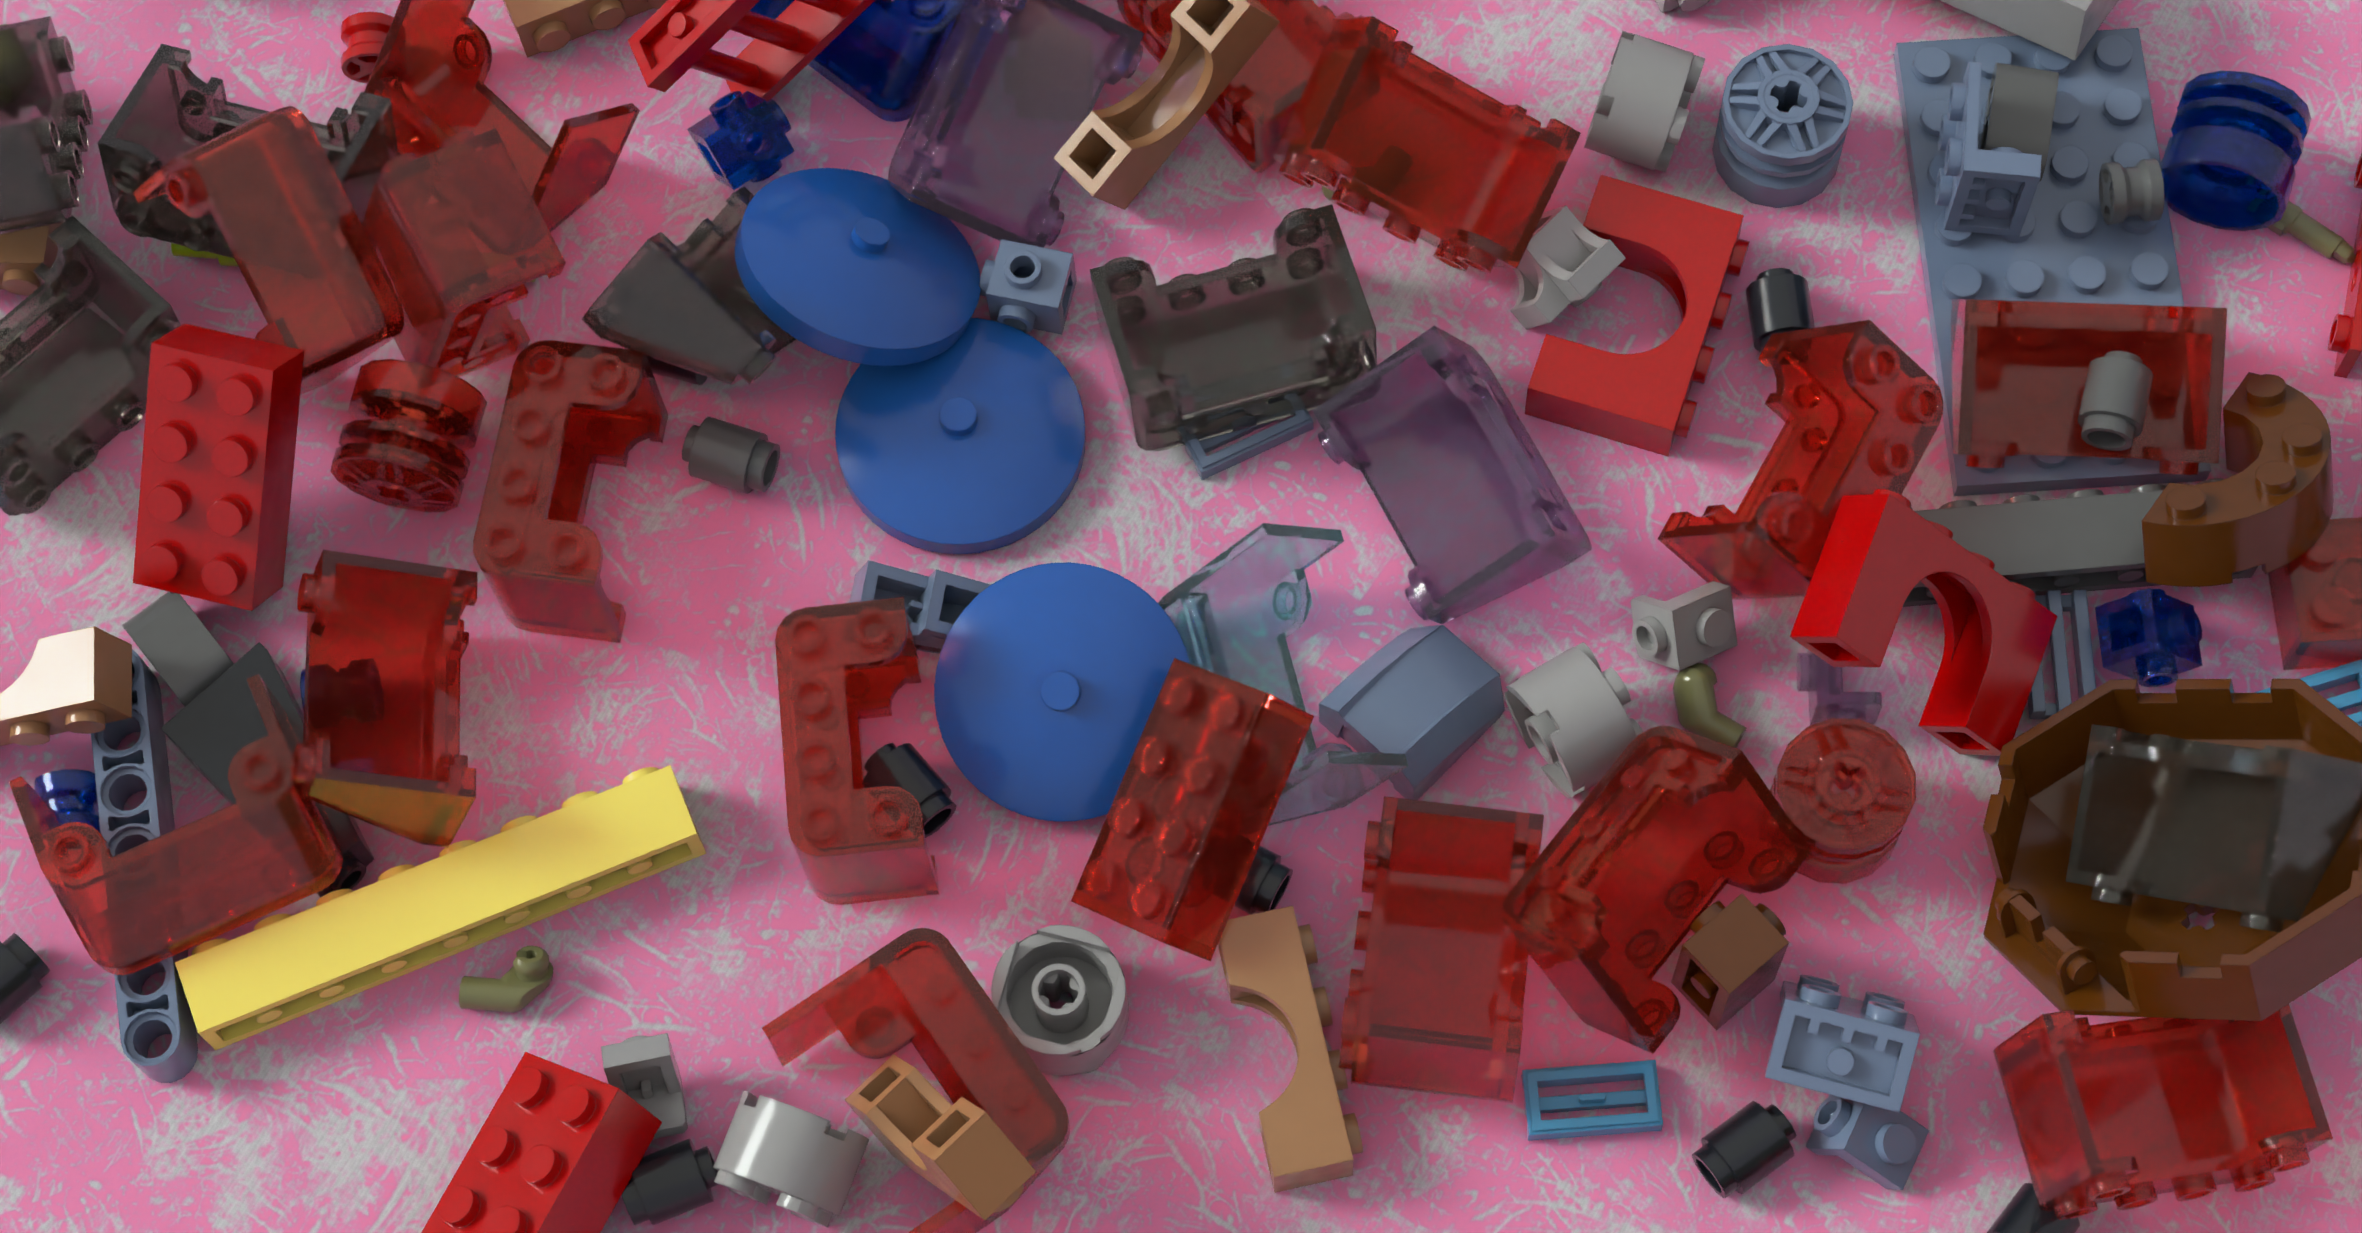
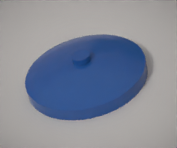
(856, 267)
(963, 443)
(1053, 687)

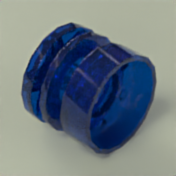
(2234, 150)

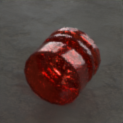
(409, 435)
(1844, 832)

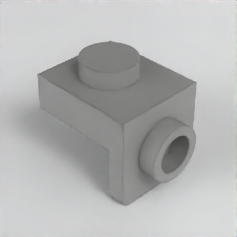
(1684, 627)
(650, 1075)

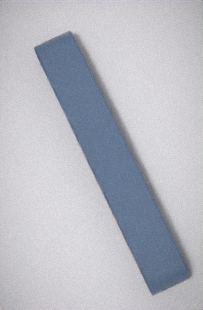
(117, 778)

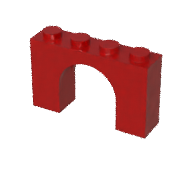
(1645, 394)
(1990, 624)

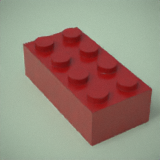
(217, 466)
(547, 1156)

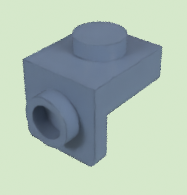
(1869, 1139)

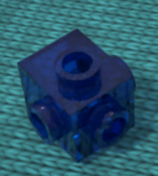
(743, 138)
(2149, 637)

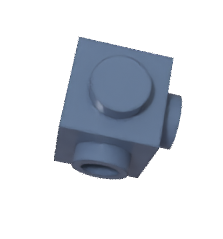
(1029, 286)

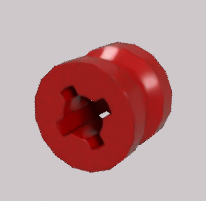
(364, 38)

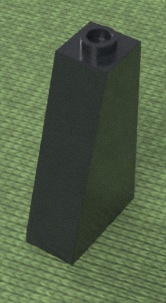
(228, 719)

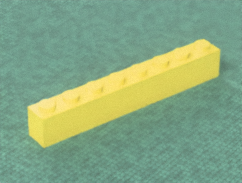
(438, 907)

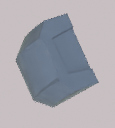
(1416, 699)

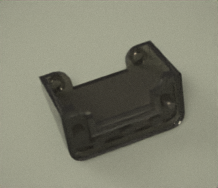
(691, 304)
(2210, 823)

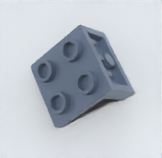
(1981, 187)
(1843, 1043)

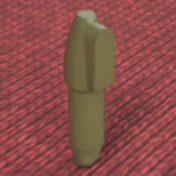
(2313, 234)

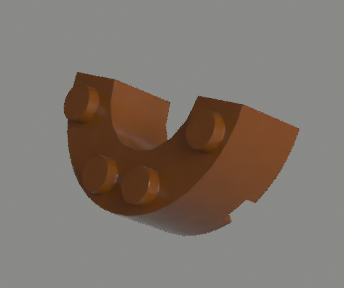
(2256, 516)

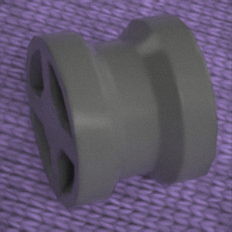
(2131, 191)

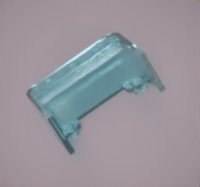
(1237, 626)

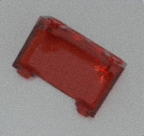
(2027, 365)
(386, 694)

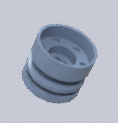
(1776, 154)

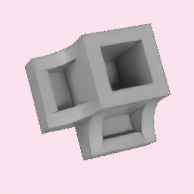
(1561, 267)

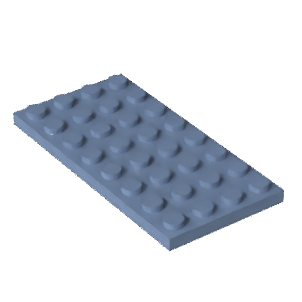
(2064, 242)

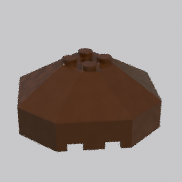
(2142, 955)

